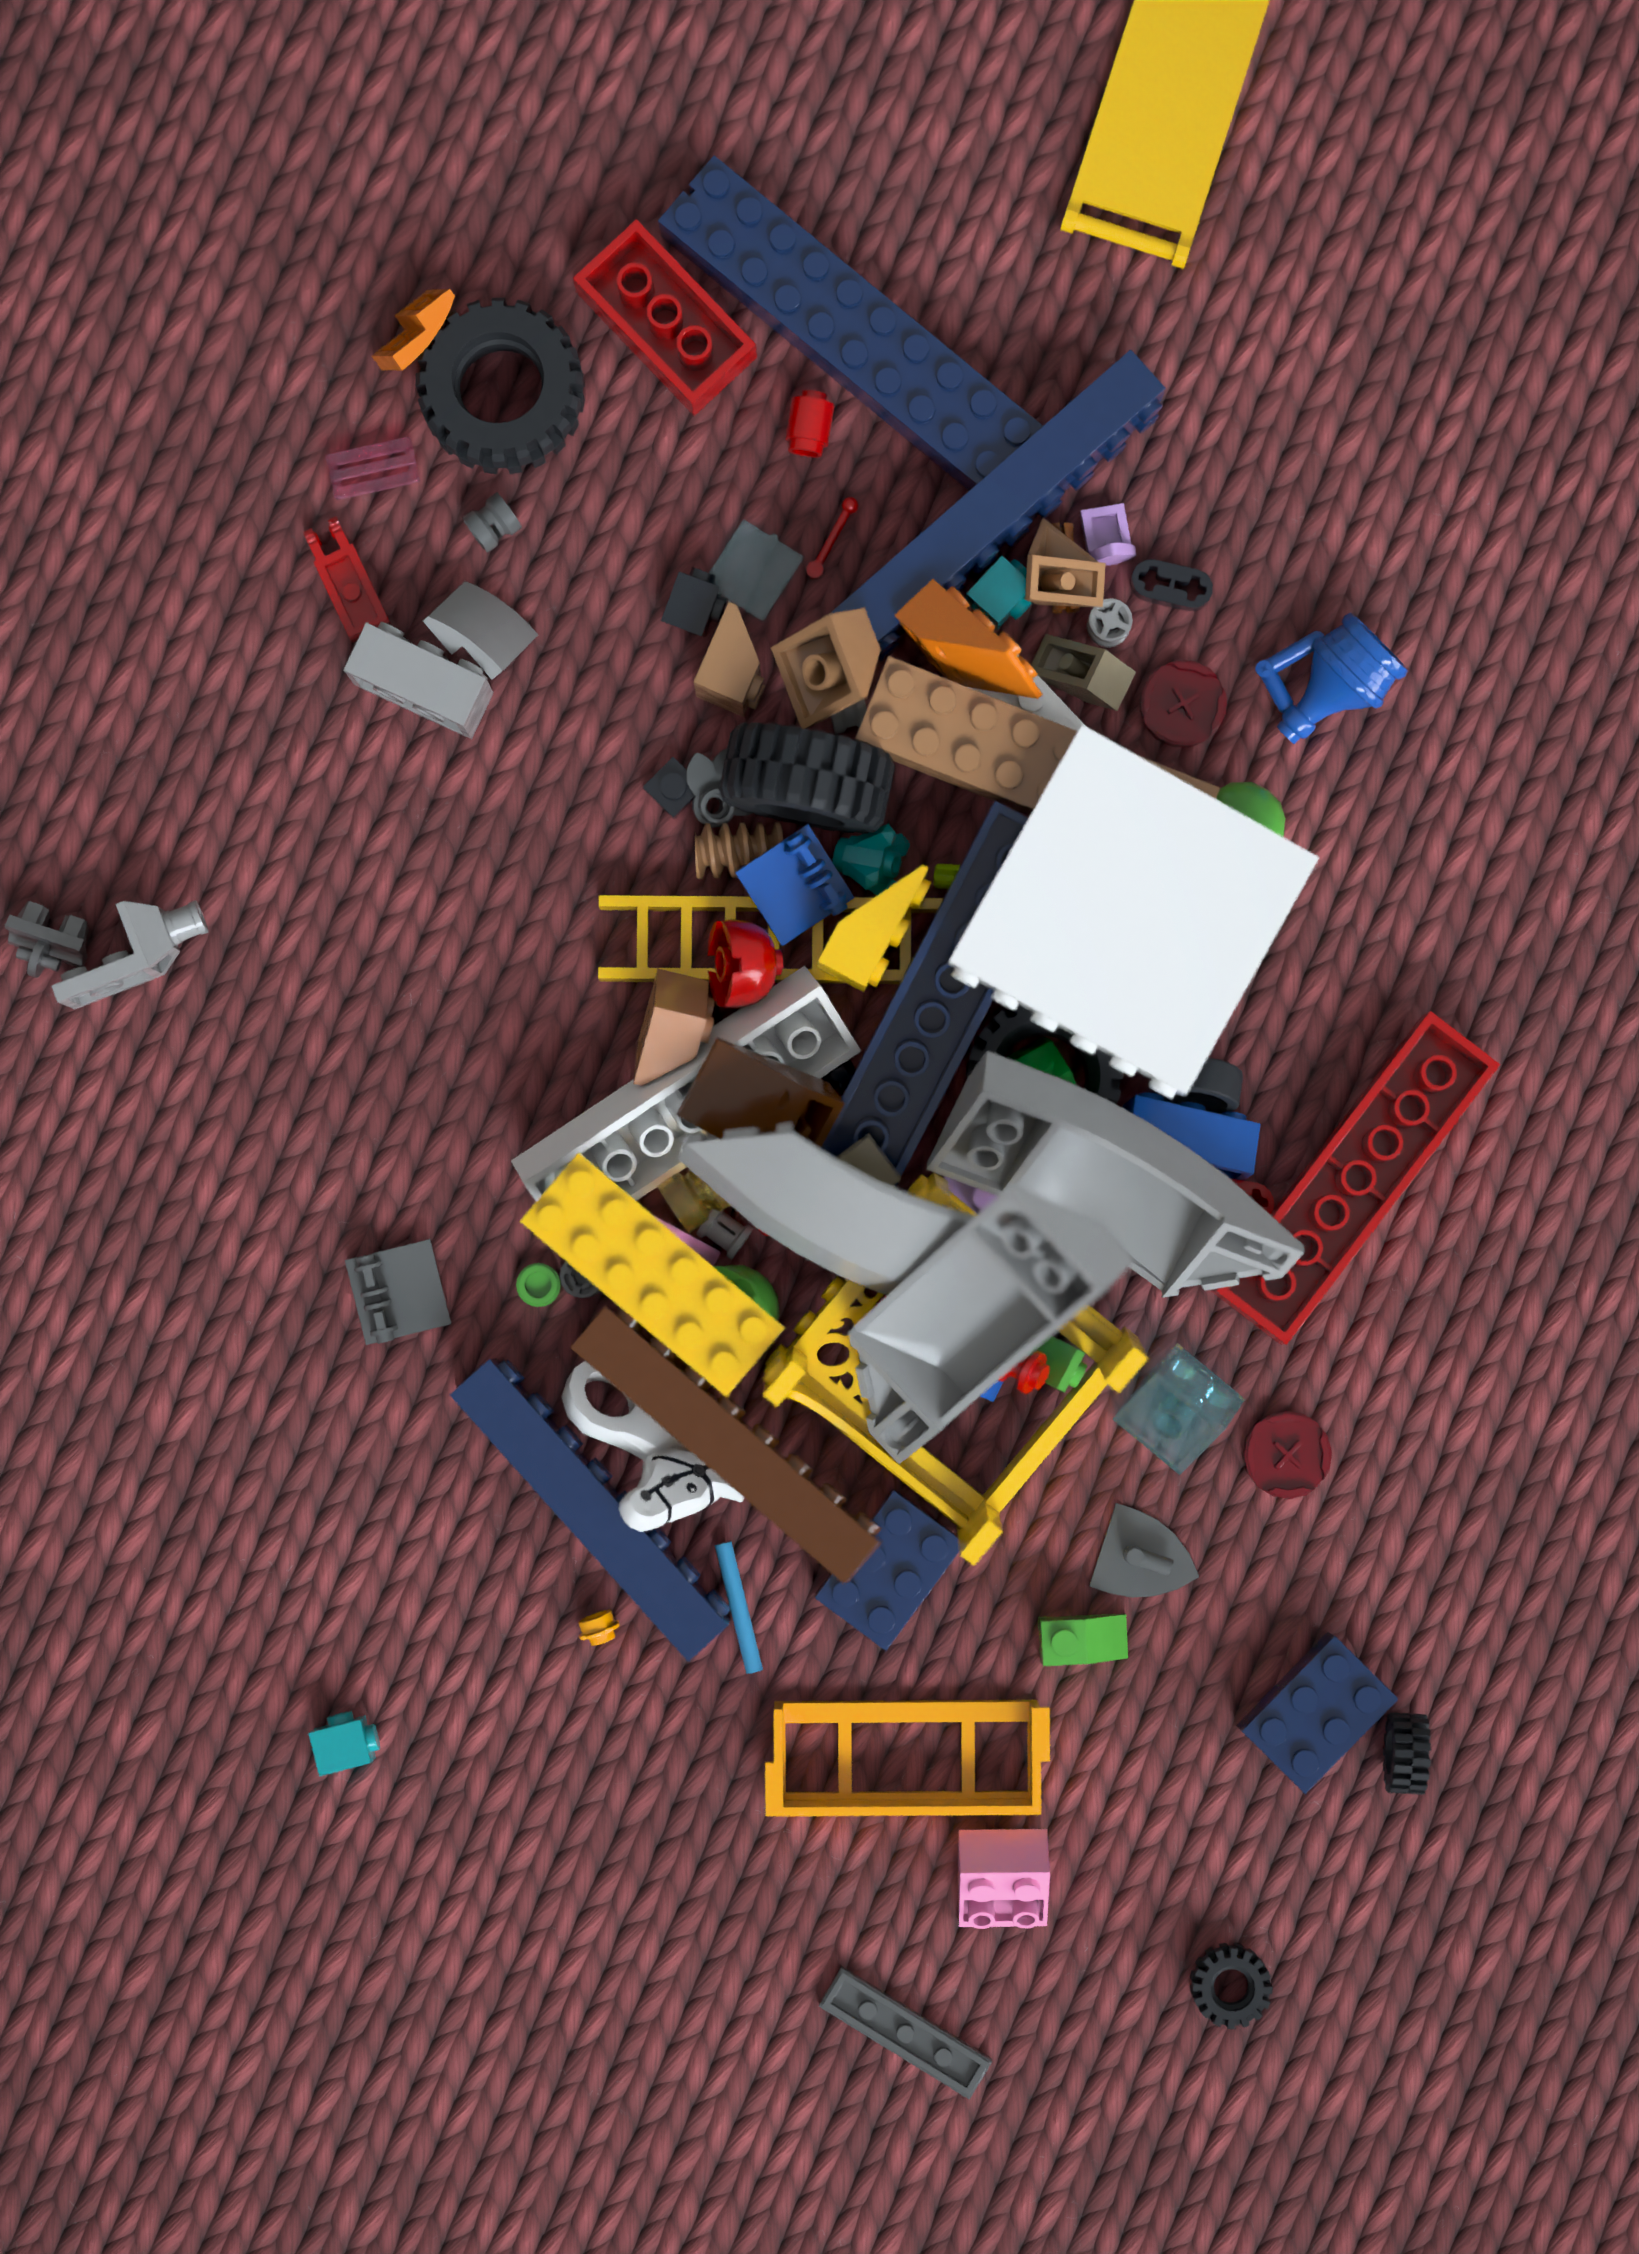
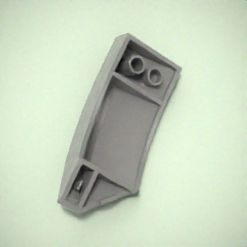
(822, 1205)

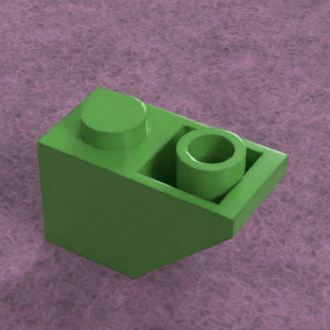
(1064, 1363)

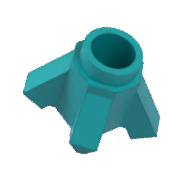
(871, 858)

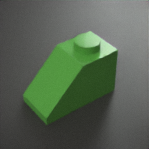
(1082, 1639)

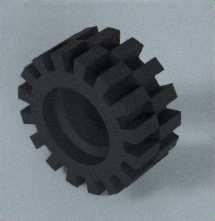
(1406, 1753)
(1250, 2004)

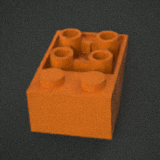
(963, 643)

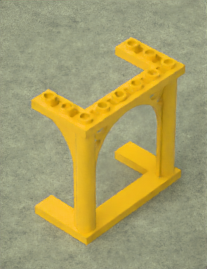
(802, 1377)

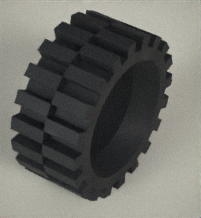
(1015, 1025)

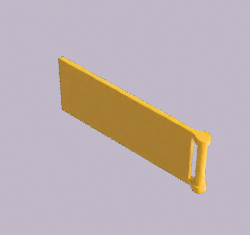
(1165, 120)

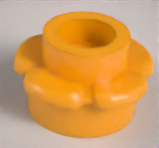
(598, 1627)

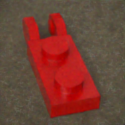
(347, 582)

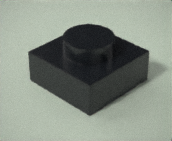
(670, 788)

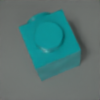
(1000, 592)
(344, 1743)

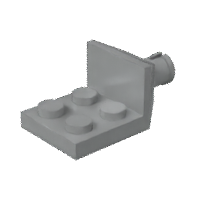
(155, 946)

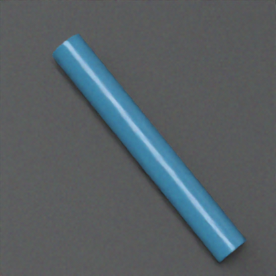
(738, 1607)

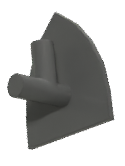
(1141, 1557)

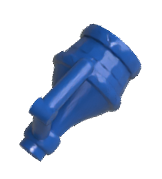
(1347, 673)

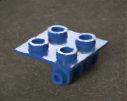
(795, 885)

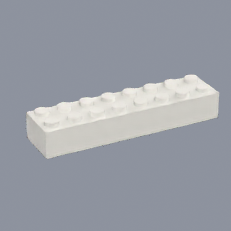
(636, 1129)

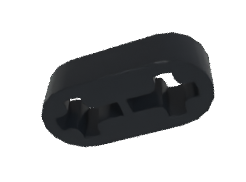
(1173, 575)

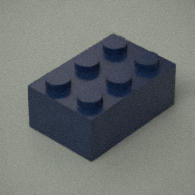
(896, 1575)
(1317, 1712)

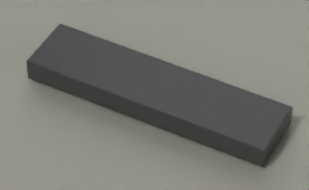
(905, 2032)

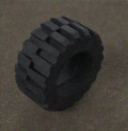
(490, 331)
(806, 777)

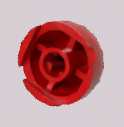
(743, 963)

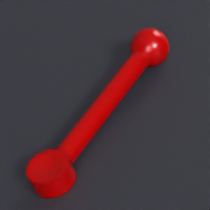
(815, 568)

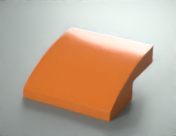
(421, 324)

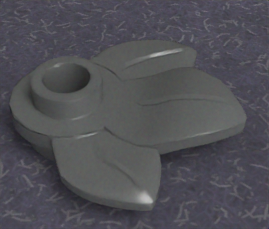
(704, 781)

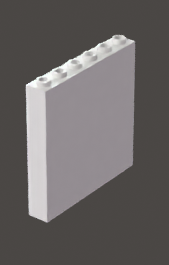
(1132, 913)

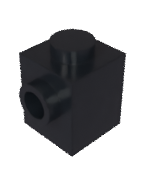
(694, 602)

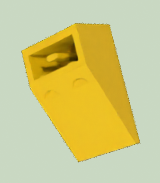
(863, 937)

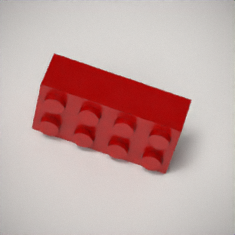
(665, 317)

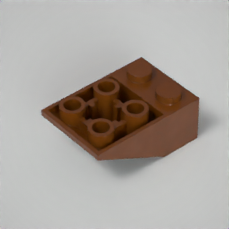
(752, 1090)

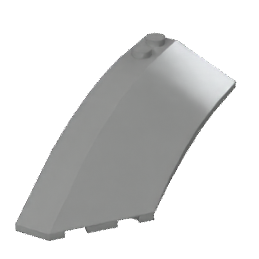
(1102, 1162)
(977, 1313)

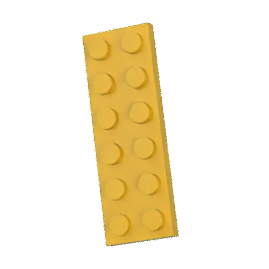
(652, 1274)

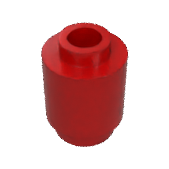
(809, 424)

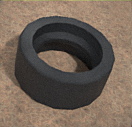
(1215, 1087)

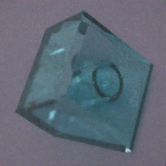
(1179, 1409)

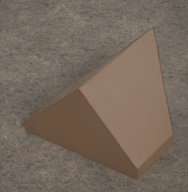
(1062, 571)

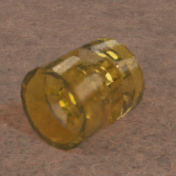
(691, 1199)

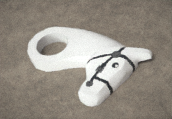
(672, 1477)

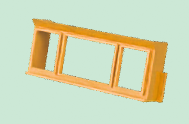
(908, 1803)

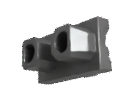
(44, 945)

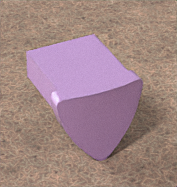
(1107, 534)

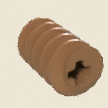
(732, 849)

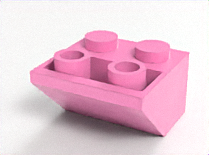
(1003, 1878)

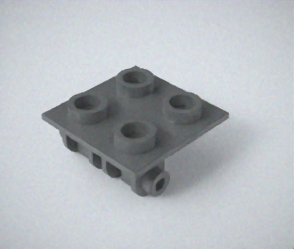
(398, 1292)

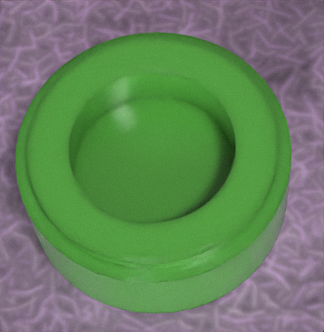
(538, 1284)

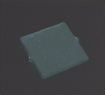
(755, 569)

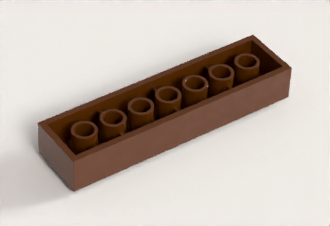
(727, 1444)

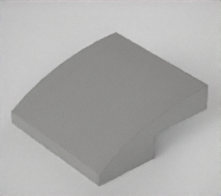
(481, 625)

